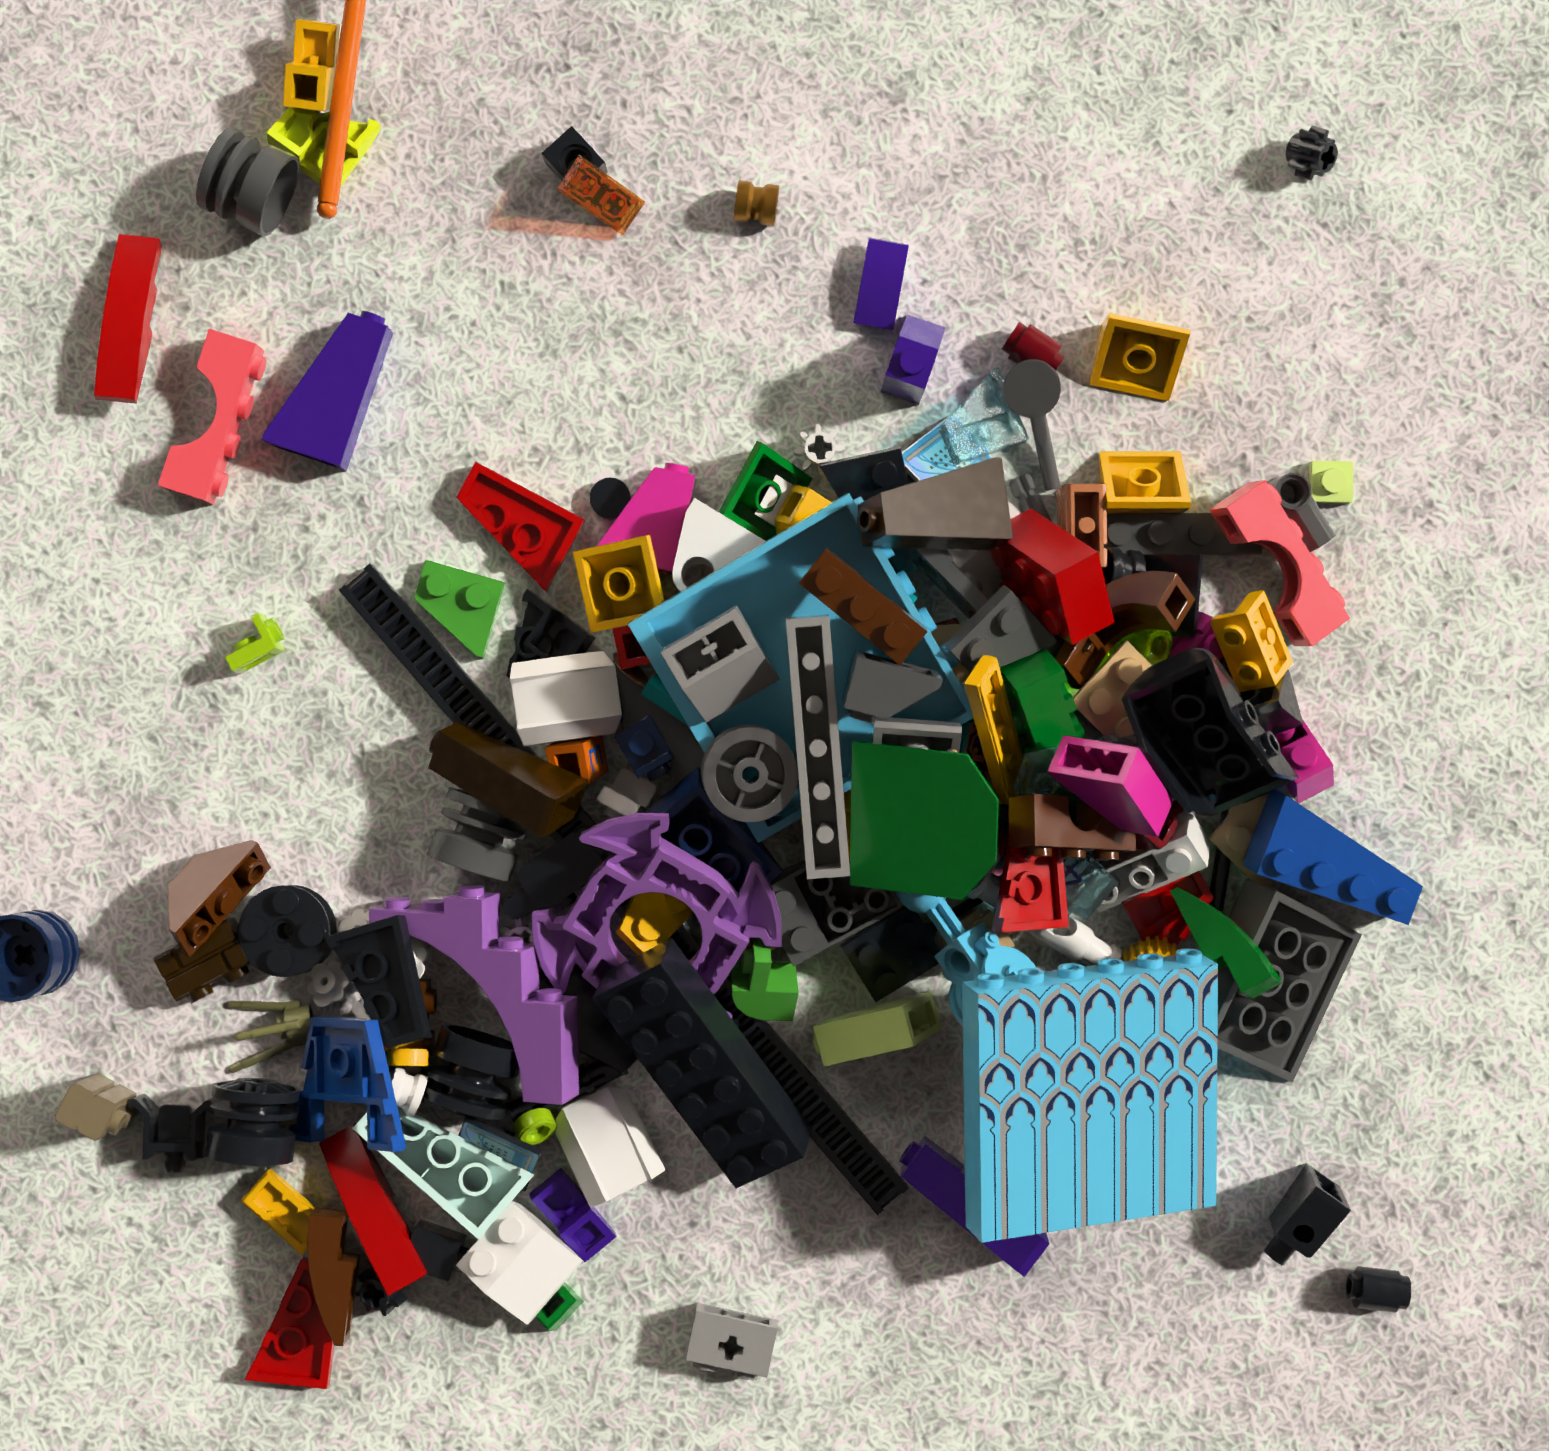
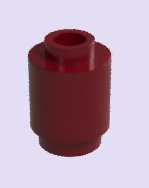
(1032, 343)

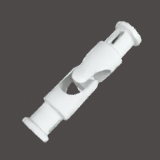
(1074, 942)

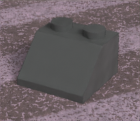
(883, 687)

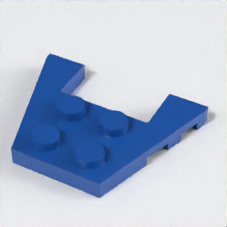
(348, 1065)

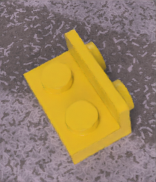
(1252, 643)

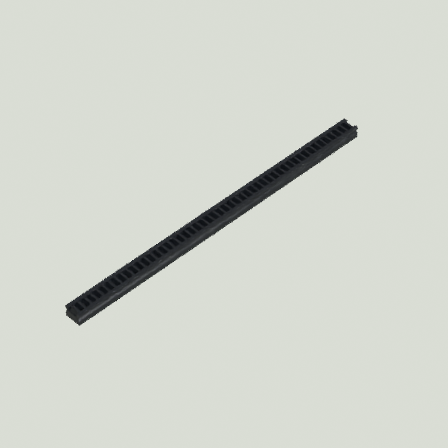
(467, 704)

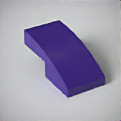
(881, 283)
(569, 1212)

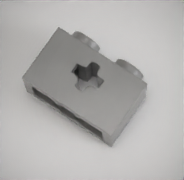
(754, 1341)

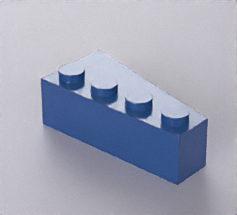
(1316, 857)

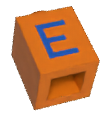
(580, 756)

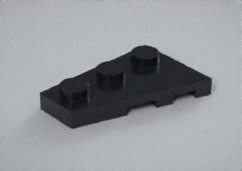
(385, 973)

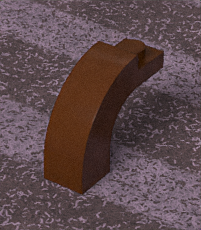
(1137, 603)

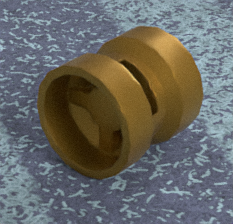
(756, 203)

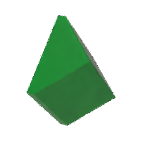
(752, 486)

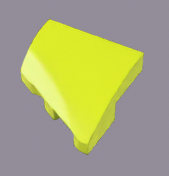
(304, 135)

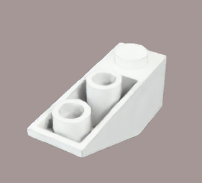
(1153, 868)

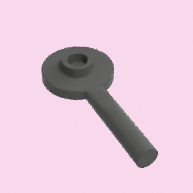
(1032, 392)

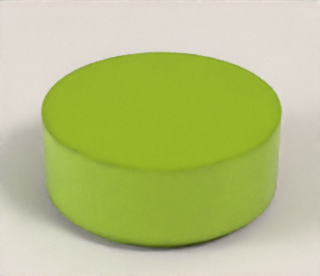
(534, 1126)

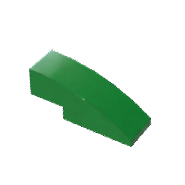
(1227, 945)

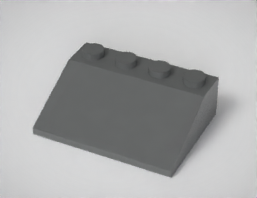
(1310, 960)

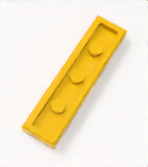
(994, 726)

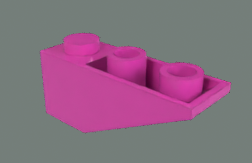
(1307, 761)

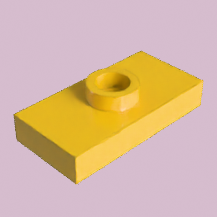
(281, 1208)

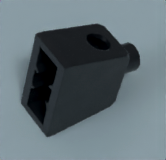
(1306, 1215)

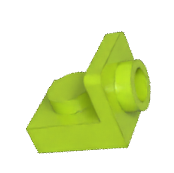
(254, 652)

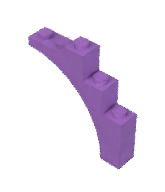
(538, 1021)

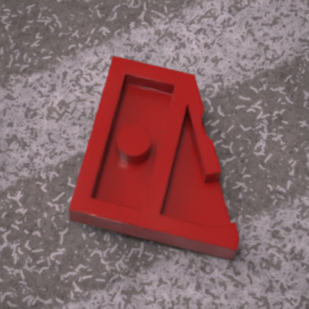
(1158, 913)

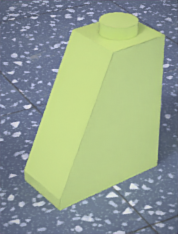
(877, 1029)

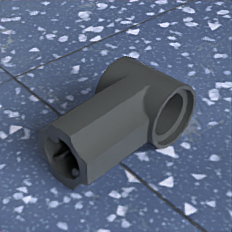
(1305, 511)

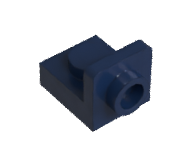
(645, 749)

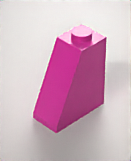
(657, 511)
(1113, 782)

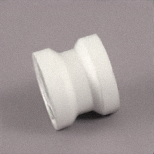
(408, 1089)

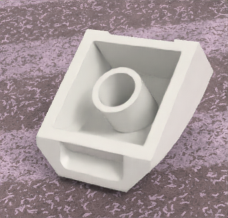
(565, 698)
(606, 1144)

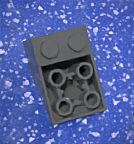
(824, 910)

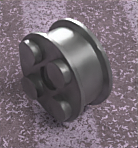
(767, 791)

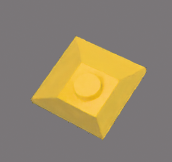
(618, 582)

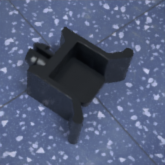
(172, 1131)

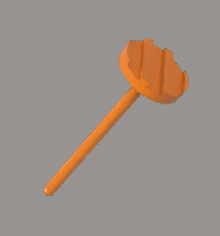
(340, 108)

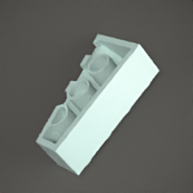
(454, 1172)

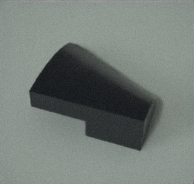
(547, 633)

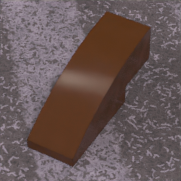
(332, 1271)

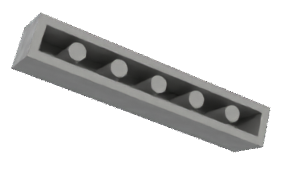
(817, 746)

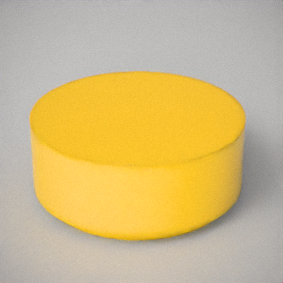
(407, 1057)

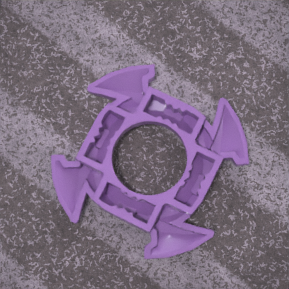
(651, 864)

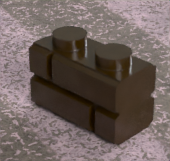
(212, 961)

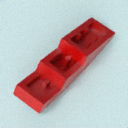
(127, 319)
(372, 1209)

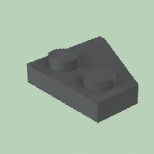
(999, 630)

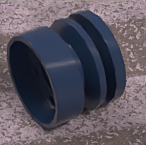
(54, 954)

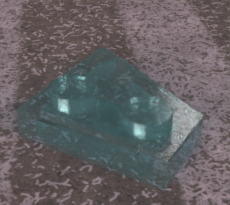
(982, 423)

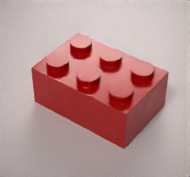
(1054, 577)

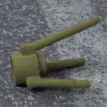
(291, 1025)

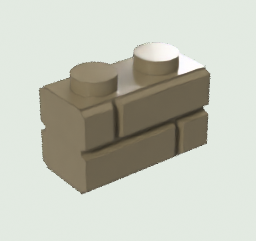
(97, 1107)

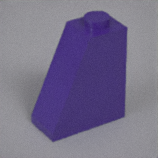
(912, 359)

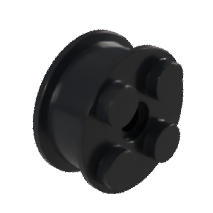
(263, 933)

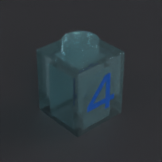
(1086, 885)

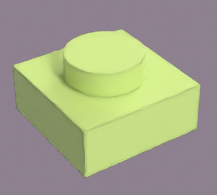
(1331, 481)

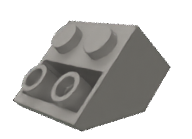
(720, 664)

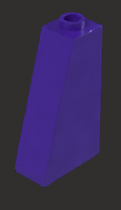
(333, 396)
(942, 1181)

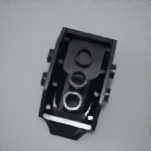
(1203, 734)

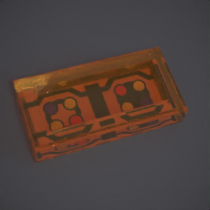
(600, 195)

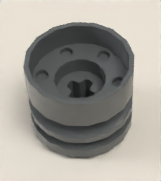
(247, 181)
(476, 839)

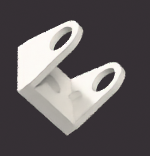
(710, 541)

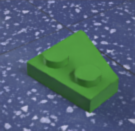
(461, 603)

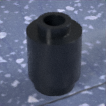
(1378, 1289)

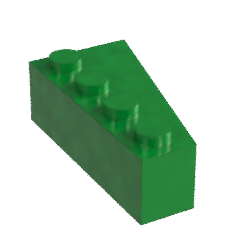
(1040, 701)

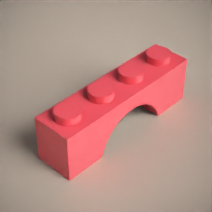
(200, 465)
(1308, 603)

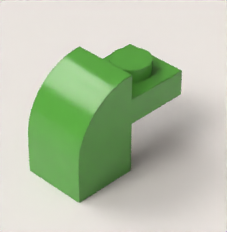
(764, 987)

